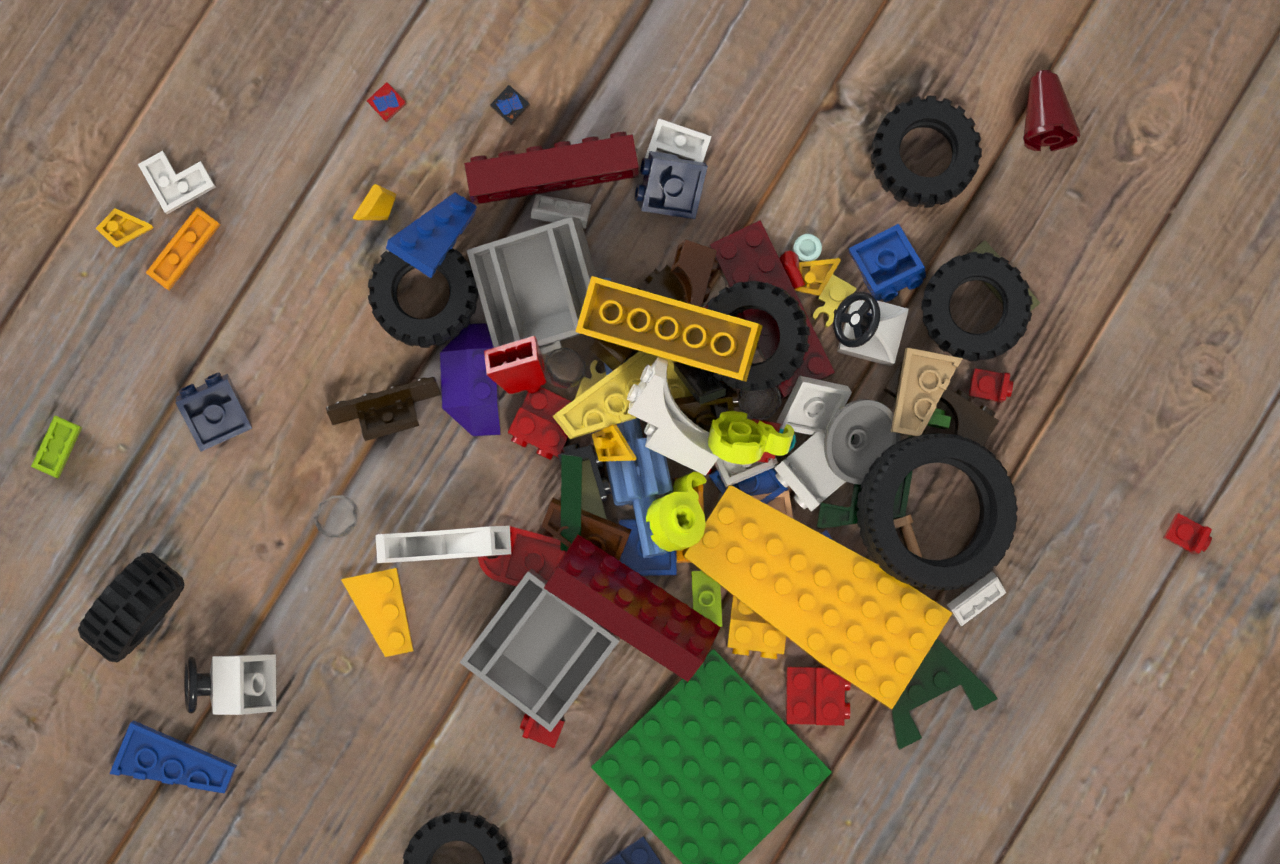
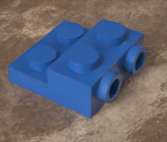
(888, 263)

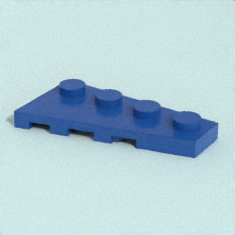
(433, 234)

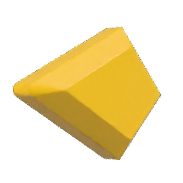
(376, 204)
(122, 228)
(816, 275)
(611, 445)

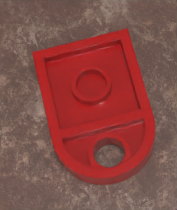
(528, 552)

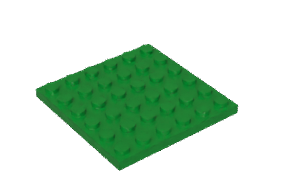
(711, 767)

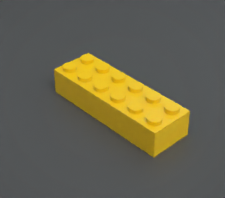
(669, 328)

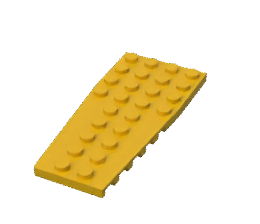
(820, 594)

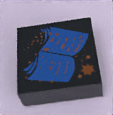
(510, 104)

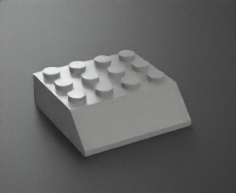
(534, 282)
(539, 651)

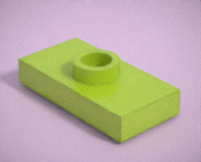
(56, 446)
(706, 597)

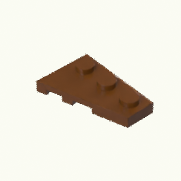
(598, 530)

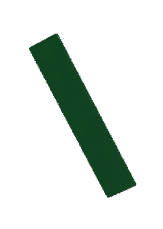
(571, 497)

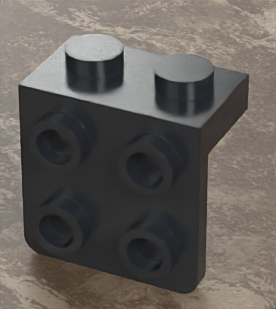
(588, 454)

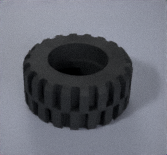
(945, 120)
(980, 268)
(791, 324)
(423, 331)
(131, 607)
(458, 827)

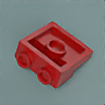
(536, 424)
(816, 697)

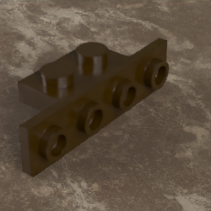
(385, 410)

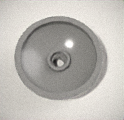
(872, 433)

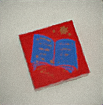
(386, 102)

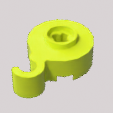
(744, 441)
(678, 517)

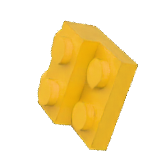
(752, 632)

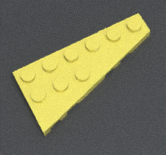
(607, 400)

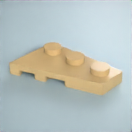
(920, 388)

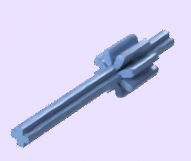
(639, 480)

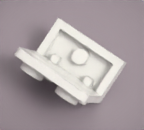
(809, 473)

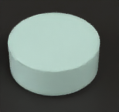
(807, 247)

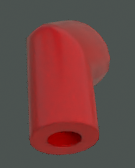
(790, 262)

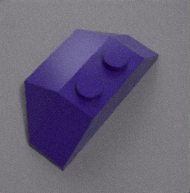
(465, 387)

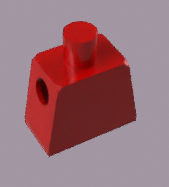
(516, 366)

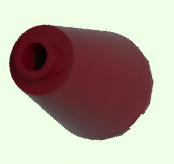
(1049, 115)

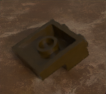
(705, 413)

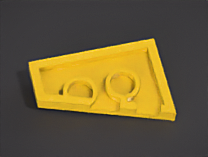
(383, 609)

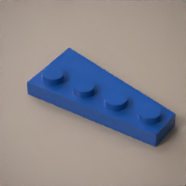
(162, 758)

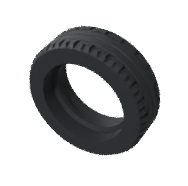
(995, 522)

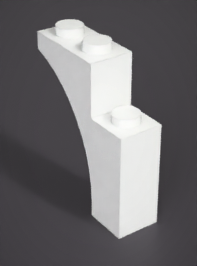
(667, 427)
(443, 544)

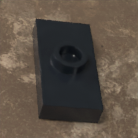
(700, 382)

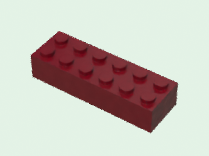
(552, 168)
(751, 257)
(633, 608)

